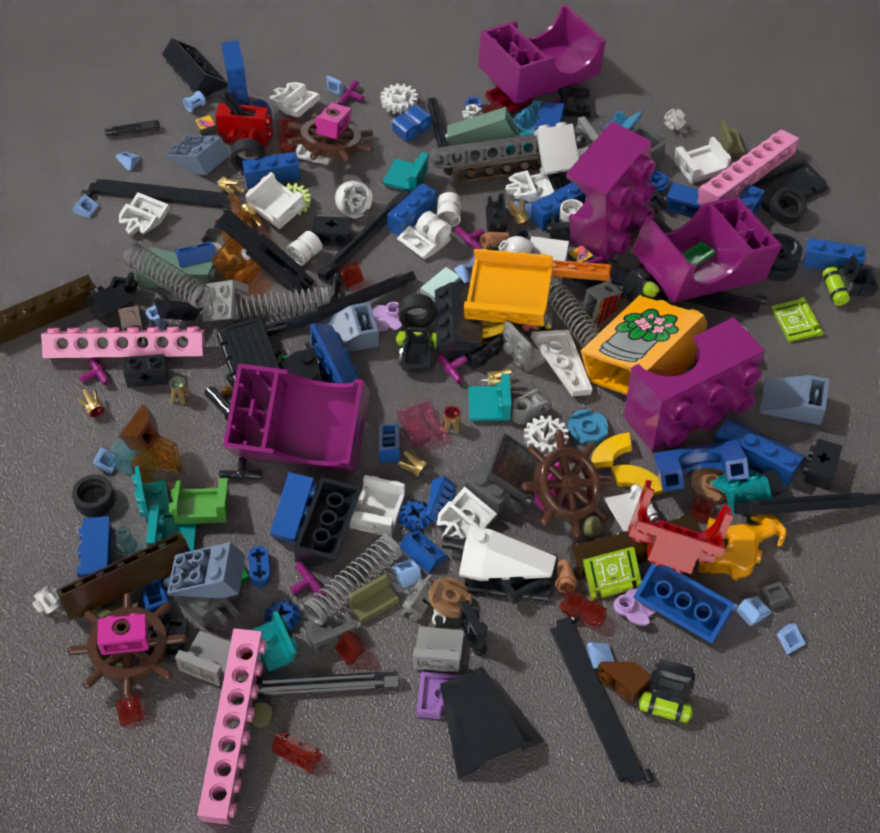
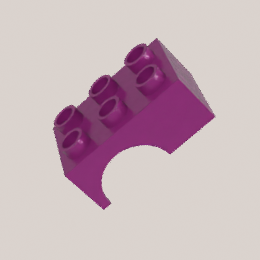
(542, 63)
(618, 188)
(741, 245)
(721, 381)
(296, 419)

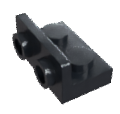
(480, 356)

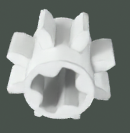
(471, 111)
(674, 119)
(46, 600)

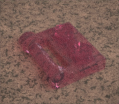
(415, 426)

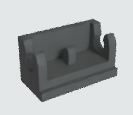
(330, 634)

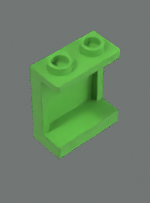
(200, 505)

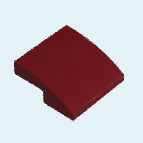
(501, 98)

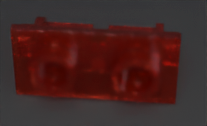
(593, 612)
(288, 748)

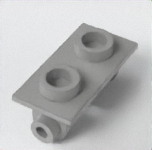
(414, 604)

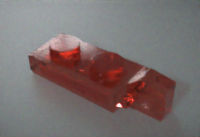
(285, 134)

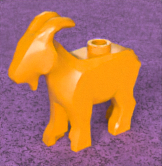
(743, 546)

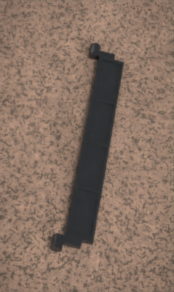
(160, 193)
(717, 300)
(596, 703)

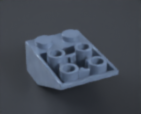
(199, 153)
(356, 327)
(795, 398)
(207, 572)

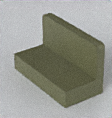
(730, 140)
(372, 599)

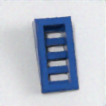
(389, 443)
(441, 492)
(151, 600)

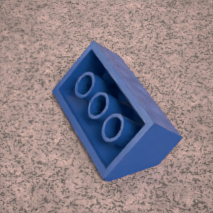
(332, 355)
(763, 451)
(685, 601)

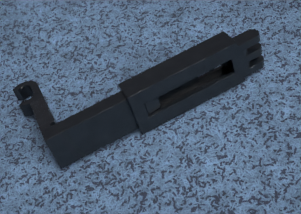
(261, 251)

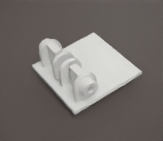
(625, 504)

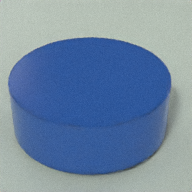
(473, 100)

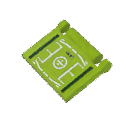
(796, 320)
(612, 573)

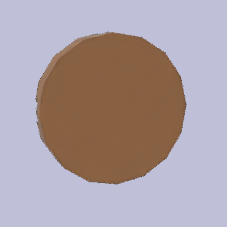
(701, 484)
(447, 595)

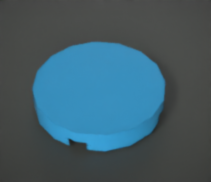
(587, 427)

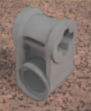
(529, 407)

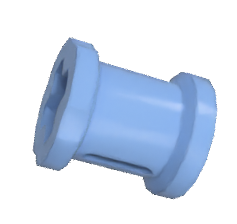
(199, 100)
(153, 316)

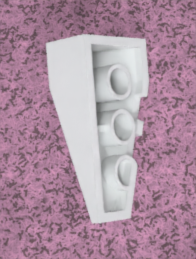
(499, 556)

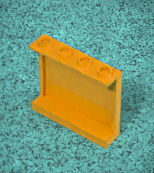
(509, 287)

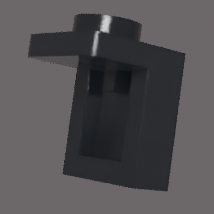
(558, 230)
(125, 284)

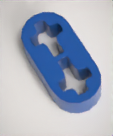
(254, 566)

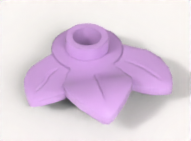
(387, 316)
(633, 609)

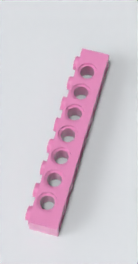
(749, 168)
(53, 349)
(221, 811)

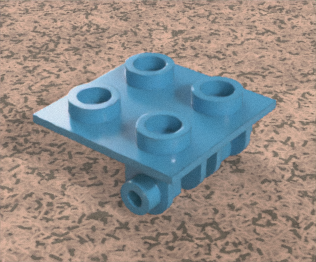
(527, 118)
(622, 120)

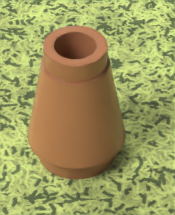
(493, 239)
(565, 577)

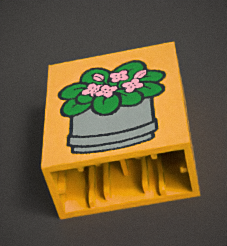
(647, 335)

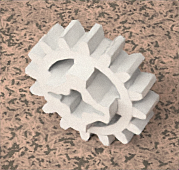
(398, 98)
(537, 430)

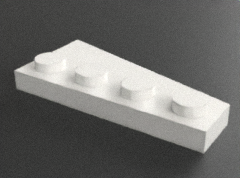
(564, 359)

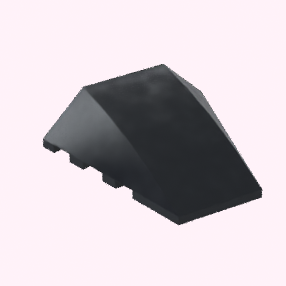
(482, 721)

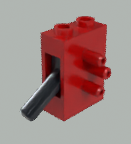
(242, 121)

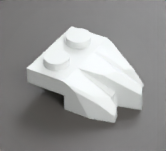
(294, 99)
(529, 187)
(143, 214)
(465, 511)

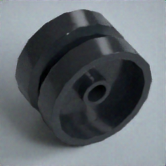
(787, 258)

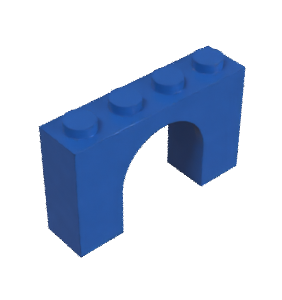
(235, 71)
(723, 456)

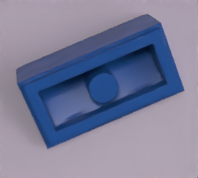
(195, 254)
(422, 550)

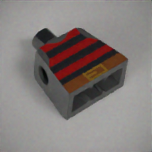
(601, 302)

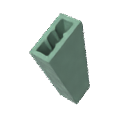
(485, 127)
(204, 272)

